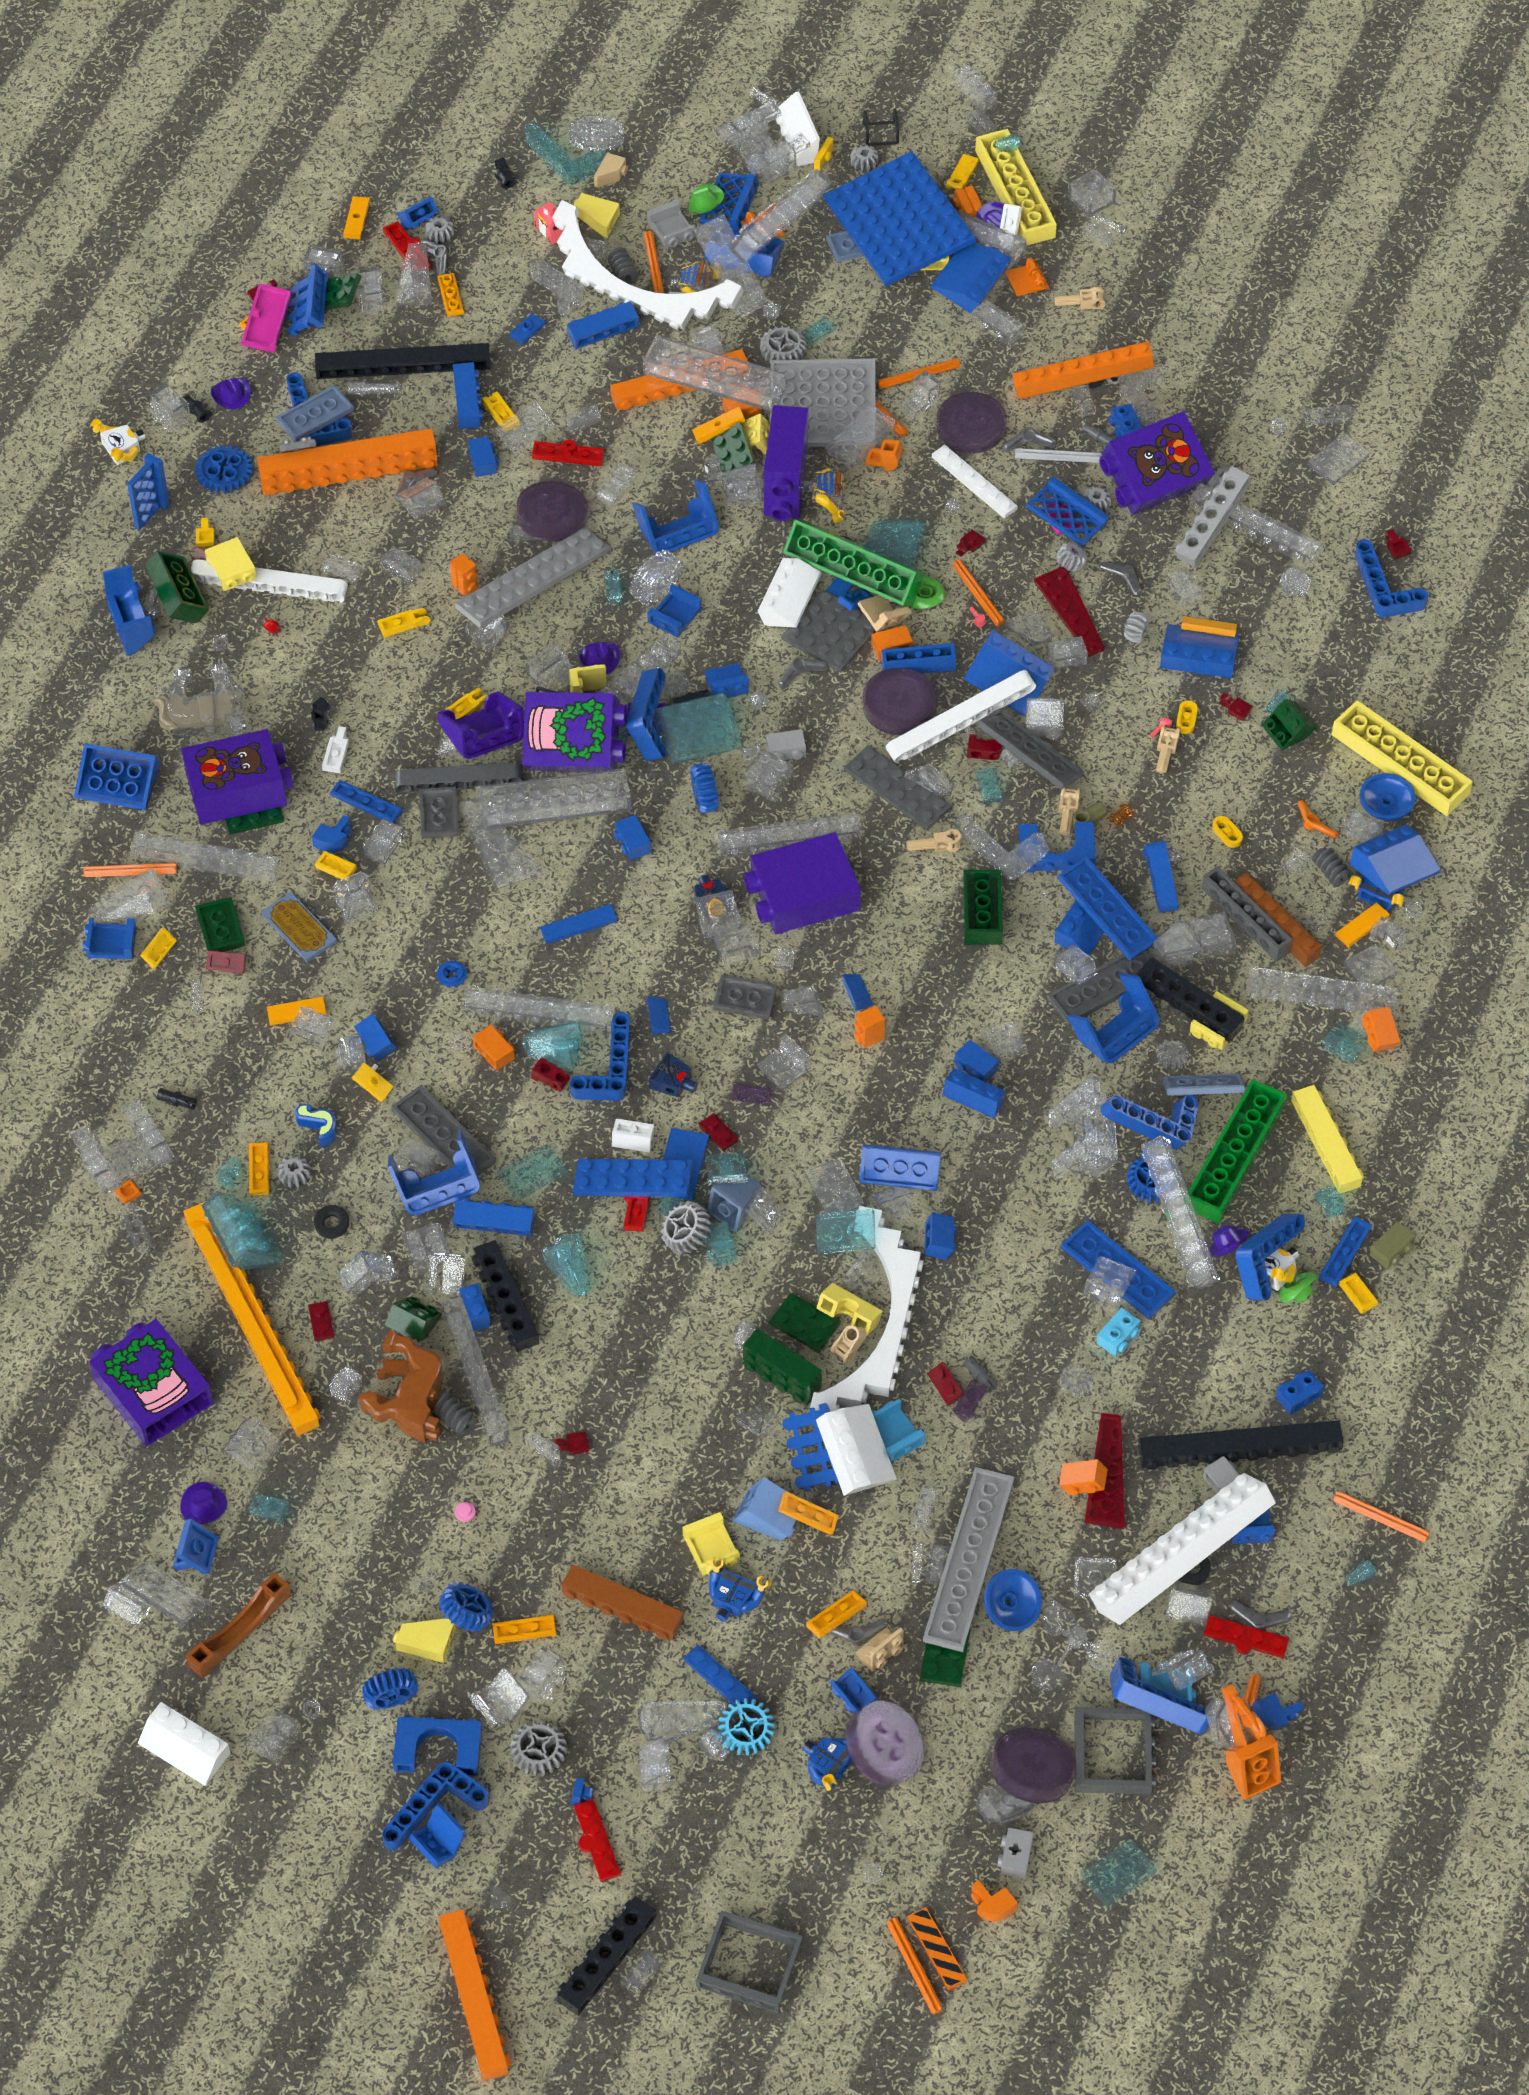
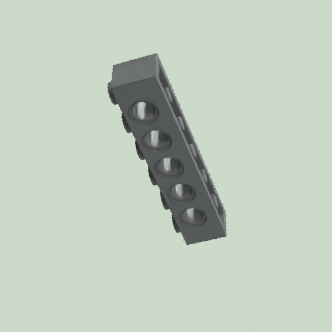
(1247, 914)

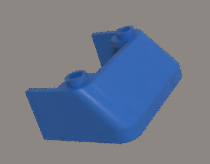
(684, 531)
(126, 609)
(1126, 1029)
(438, 1189)

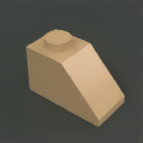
(610, 170)

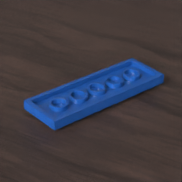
(1107, 908)
(633, 1177)
(1146, 1291)

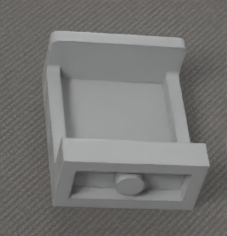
(670, 224)

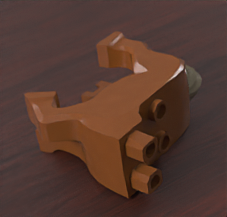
(417, 1391)

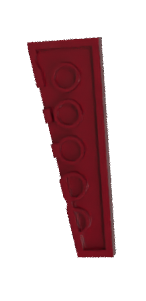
(1068, 605)
(1107, 1506)

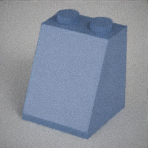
(761, 1512)

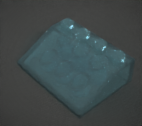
(897, 539)
(697, 728)
(241, 1232)

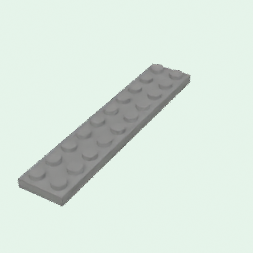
(532, 577)
(968, 1559)

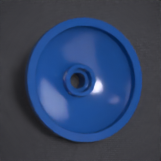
(1387, 789)
(1023, 1598)

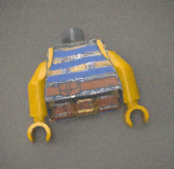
(694, 277)
(827, 491)

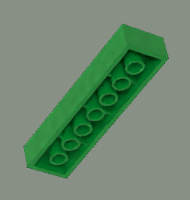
(853, 563)
(1236, 1150)

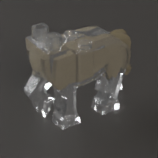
(205, 712)

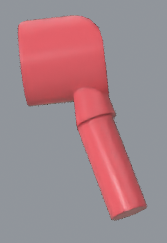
(979, 618)
(1164, 721)

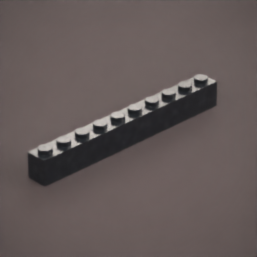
(400, 360)
(1240, 1444)

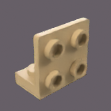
(881, 613)
(880, 1648)

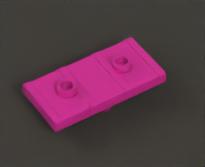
(266, 318)

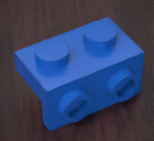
(853, 1690)

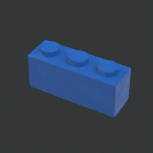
(973, 1093)

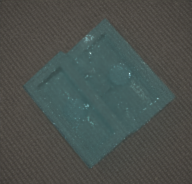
(1345, 1042)

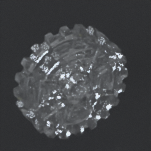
(596, 132)
(655, 577)

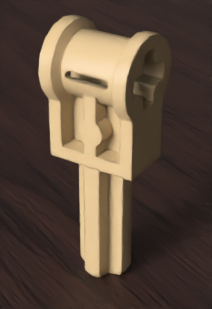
(1087, 299)
(1166, 745)
(1068, 806)
(940, 842)

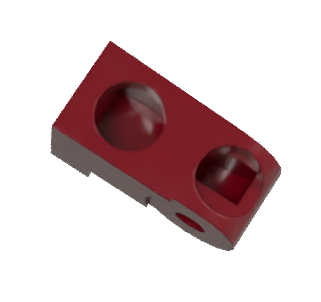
(983, 748)
(550, 1075)

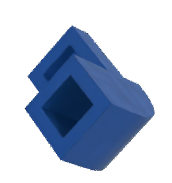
(330, 838)
(1273, 1714)

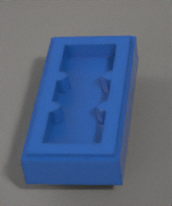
(527, 329)
(852, 598)

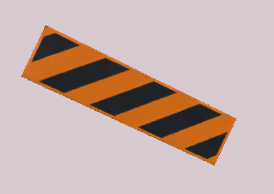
(936, 1949)

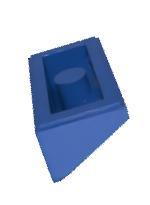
(856, 991)
(658, 1015)

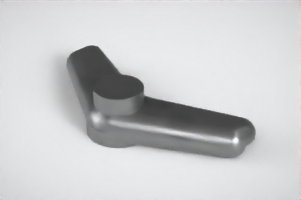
(440, 253)
(1029, 435)
(412, 477)
(1126, 572)
(799, 665)
(1259, 1620)
(859, 1635)

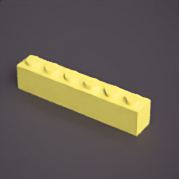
(1327, 1139)

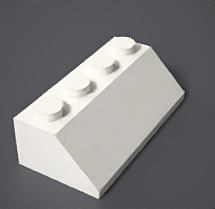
(795, 120)
(788, 593)
(183, 1744)

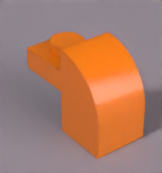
(885, 456)
(993, 1907)

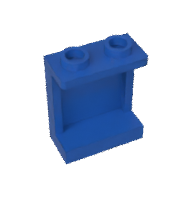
(675, 611)
(110, 940)

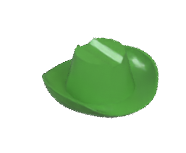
(705, 199)
(929, 594)
(1299, 1288)

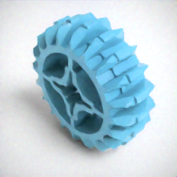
(755, 1722)

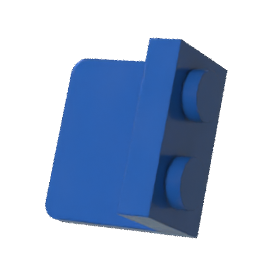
(727, 680)
(1257, 1531)
(439, 1838)

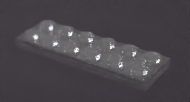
(716, 241)

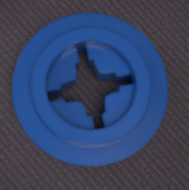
(451, 966)

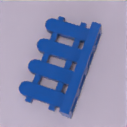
(308, 301)
(799, 1442)

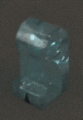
(613, 587)
(269, 1508)

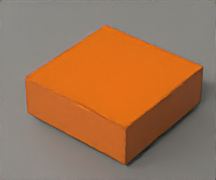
(128, 1192)

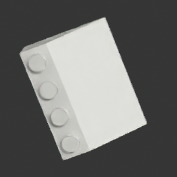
(855, 1448)

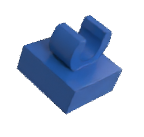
(580, 1792)

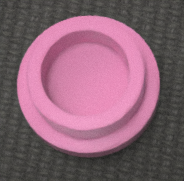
(465, 1512)

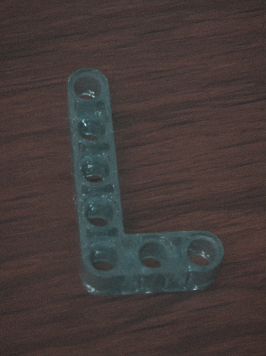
(569, 171)

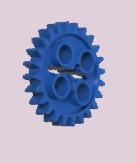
(236, 473)

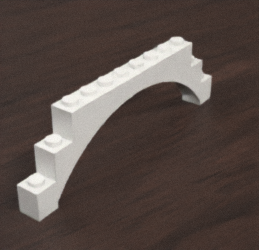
(671, 308)
(877, 1372)

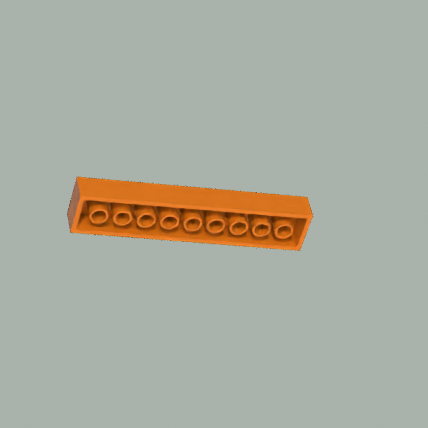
(347, 461)

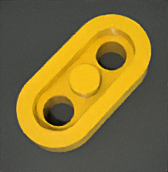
(1187, 718)
(1228, 832)

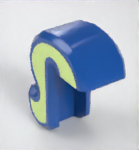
(318, 1119)

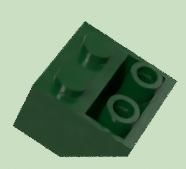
(1288, 724)
(412, 1318)

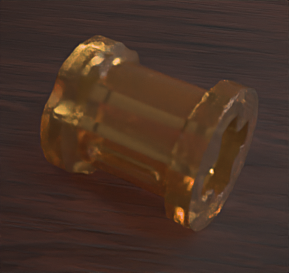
(1121, 815)

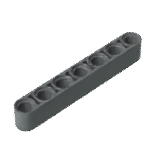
(460, 776)

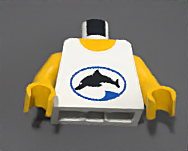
(119, 441)
(1281, 1267)

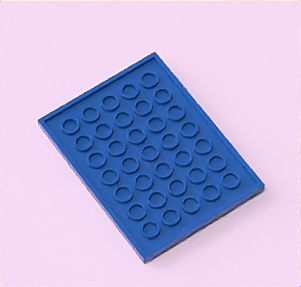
(899, 218)

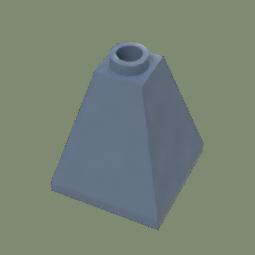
(729, 1202)

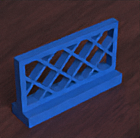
(742, 202)
(156, 489)
(1075, 504)

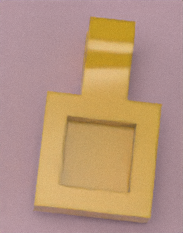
(204, 535)

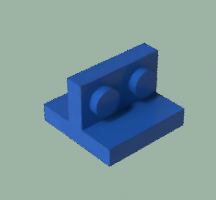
(195, 1548)

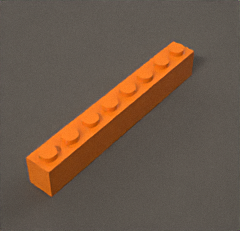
(1083, 370)
(648, 388)
(473, 1995)

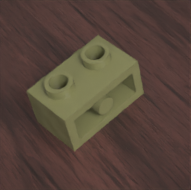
(1392, 1245)

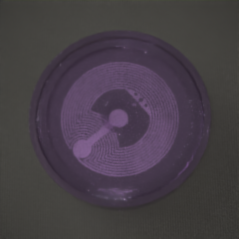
(971, 422)
(551, 510)
(898, 700)
(885, 1743)
(1033, 1765)

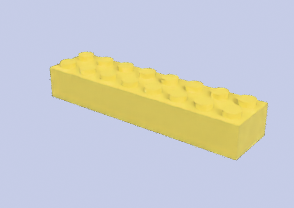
(1016, 187)
(1401, 755)

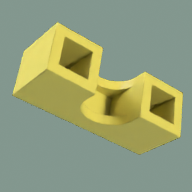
(838, 1300)

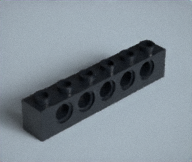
(1170, 980)
(490, 1254)
(578, 2000)

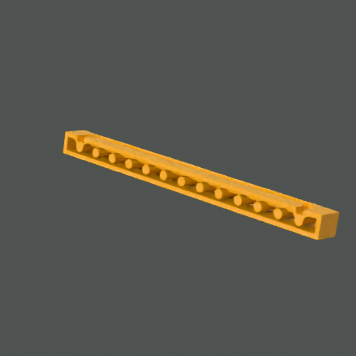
(255, 1326)

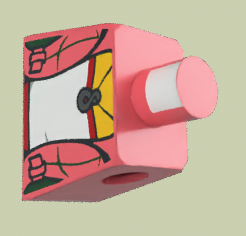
(545, 224)

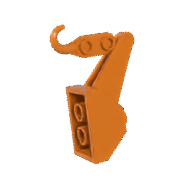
(1251, 1762)

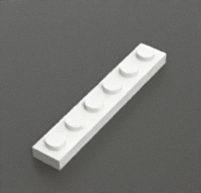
(974, 481)

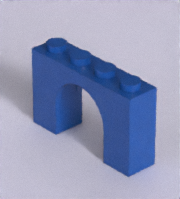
(1083, 847)
(414, 1731)

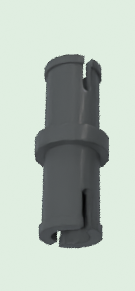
(1098, 434)
(980, 1374)

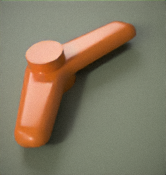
(1313, 822)

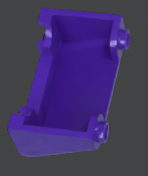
(485, 730)

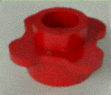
(271, 626)

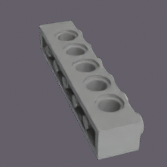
(1193, 555)

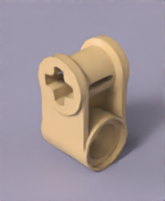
(846, 1345)

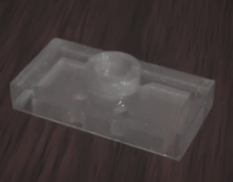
(641, 1971)

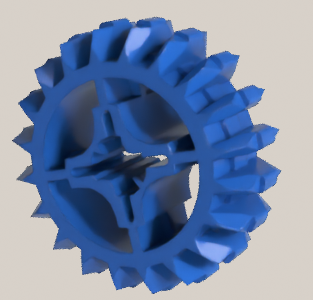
(704, 788)
(1140, 1169)
(466, 1607)
(390, 1688)

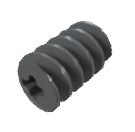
(622, 265)
(1331, 866)
(453, 1415)

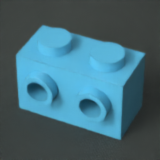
(1118, 1332)

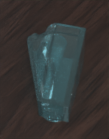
(555, 1044)
(568, 1264)

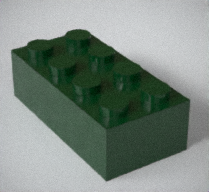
(176, 587)
(982, 907)
(781, 1367)

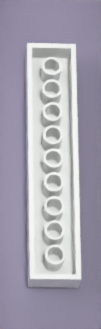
(1181, 1548)

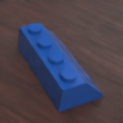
(1078, 930)

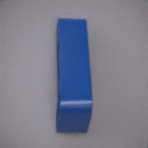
(1161, 876)

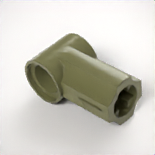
(1091, 814)

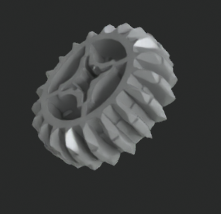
(783, 344)
(675, 1232)
(525, 1757)

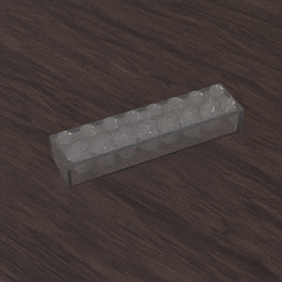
(779, 215)
(714, 373)
(554, 799)

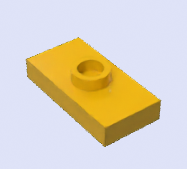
(824, 154)
(335, 865)
(158, 948)
(372, 1082)
(1358, 1293)

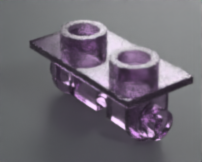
(751, 1094)
(969, 1401)

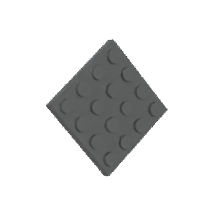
(830, 631)

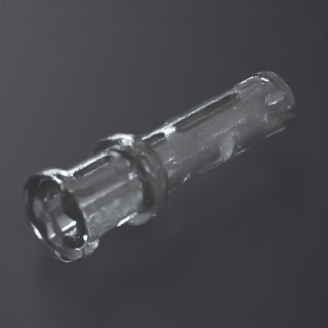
(364, 388)

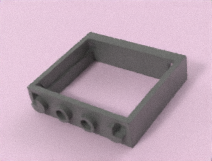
(1114, 1786)
(737, 1991)

